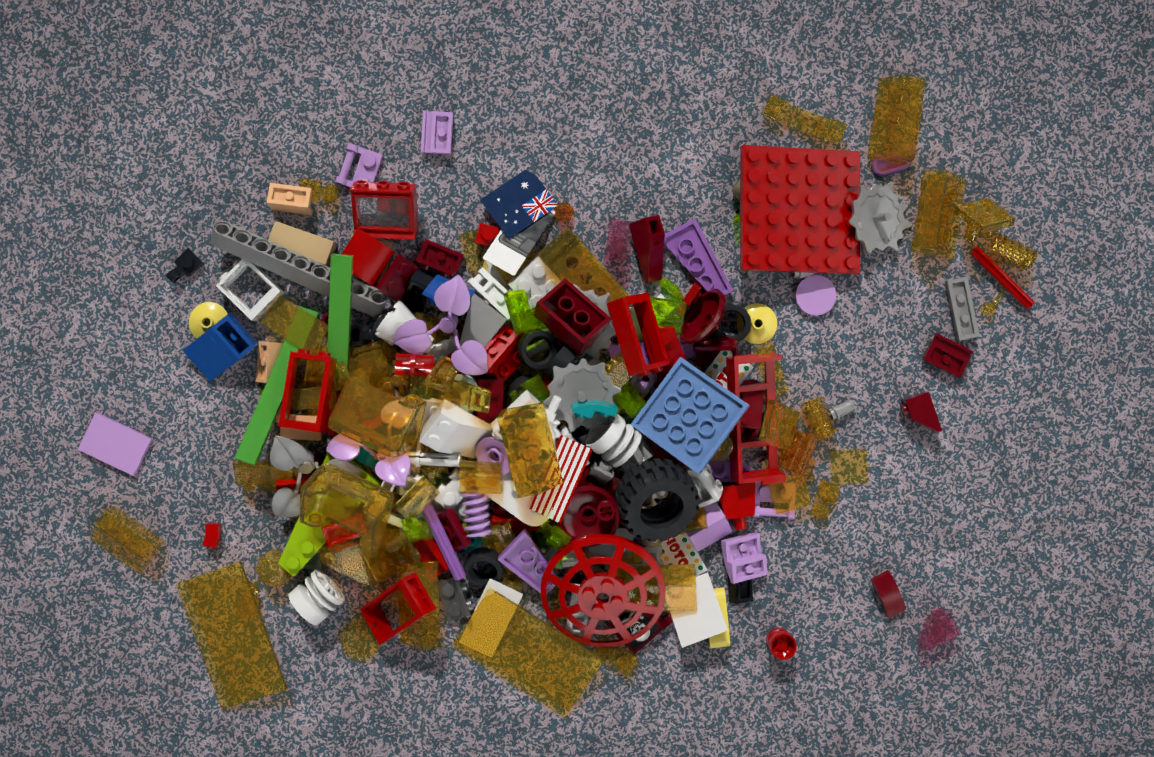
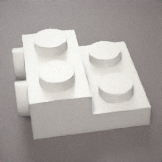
(535, 280)
(708, 488)
(451, 495)

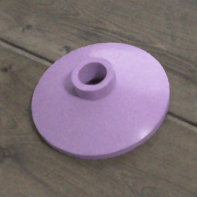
(493, 450)

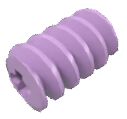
(476, 514)

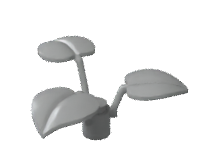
(286, 455)

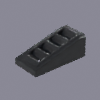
(417, 282)

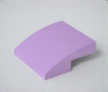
(744, 557)

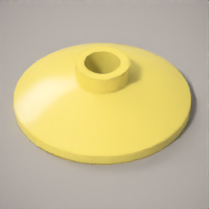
(203, 311)
(768, 327)

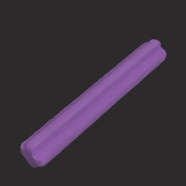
(443, 542)

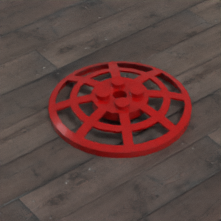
(606, 583)

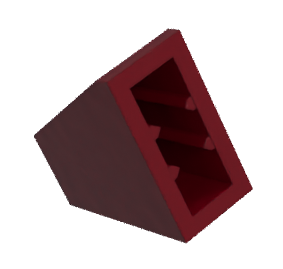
(752, 417)

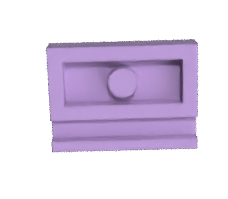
(437, 132)

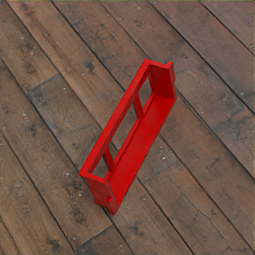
(772, 474)

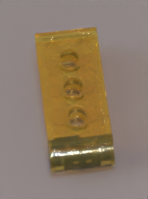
(569, 246)

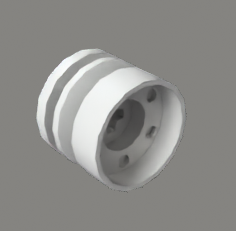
(614, 441)
(316, 597)

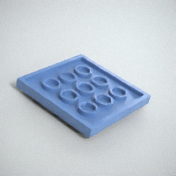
(690, 415)

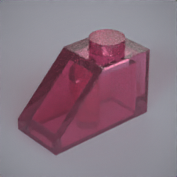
(617, 240)
(937, 629)

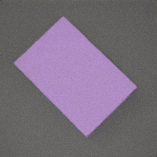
(115, 444)

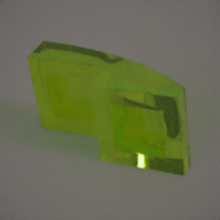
(417, 529)

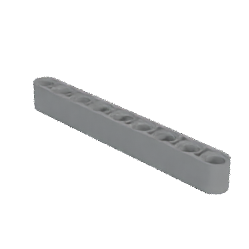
(291, 265)

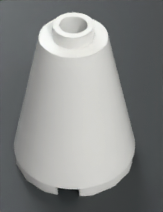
(394, 320)

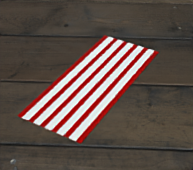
(572, 462)

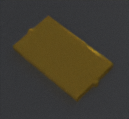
(295, 324)

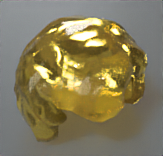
(270, 571)

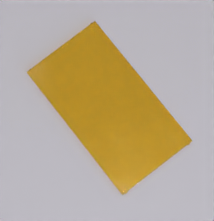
(231, 635)
(528, 652)

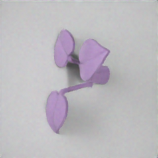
(455, 298)
(389, 469)

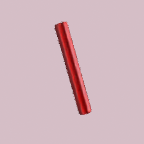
(985, 261)

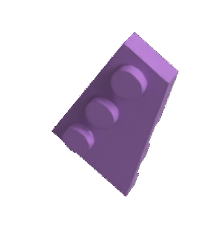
(526, 560)

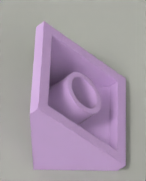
(717, 528)

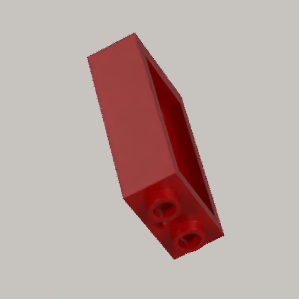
(628, 338)
(325, 394)
(416, 597)

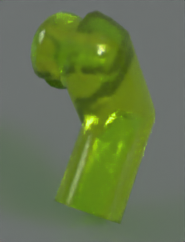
(672, 288)

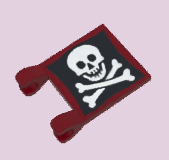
(637, 644)

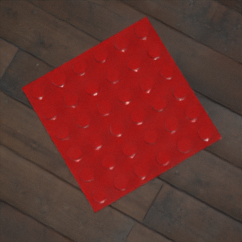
(798, 210)

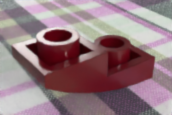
(888, 593)

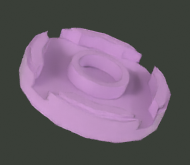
(815, 295)

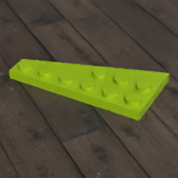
(308, 540)

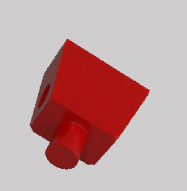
(738, 502)

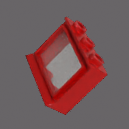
(385, 209)

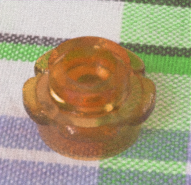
(558, 212)

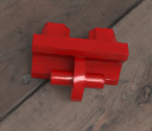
(413, 364)

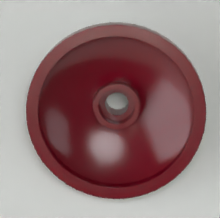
(703, 317)
(578, 523)

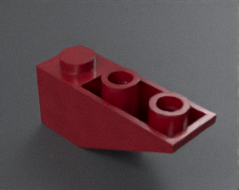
(649, 244)

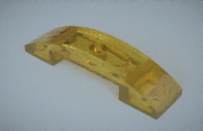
(804, 121)
(463, 393)

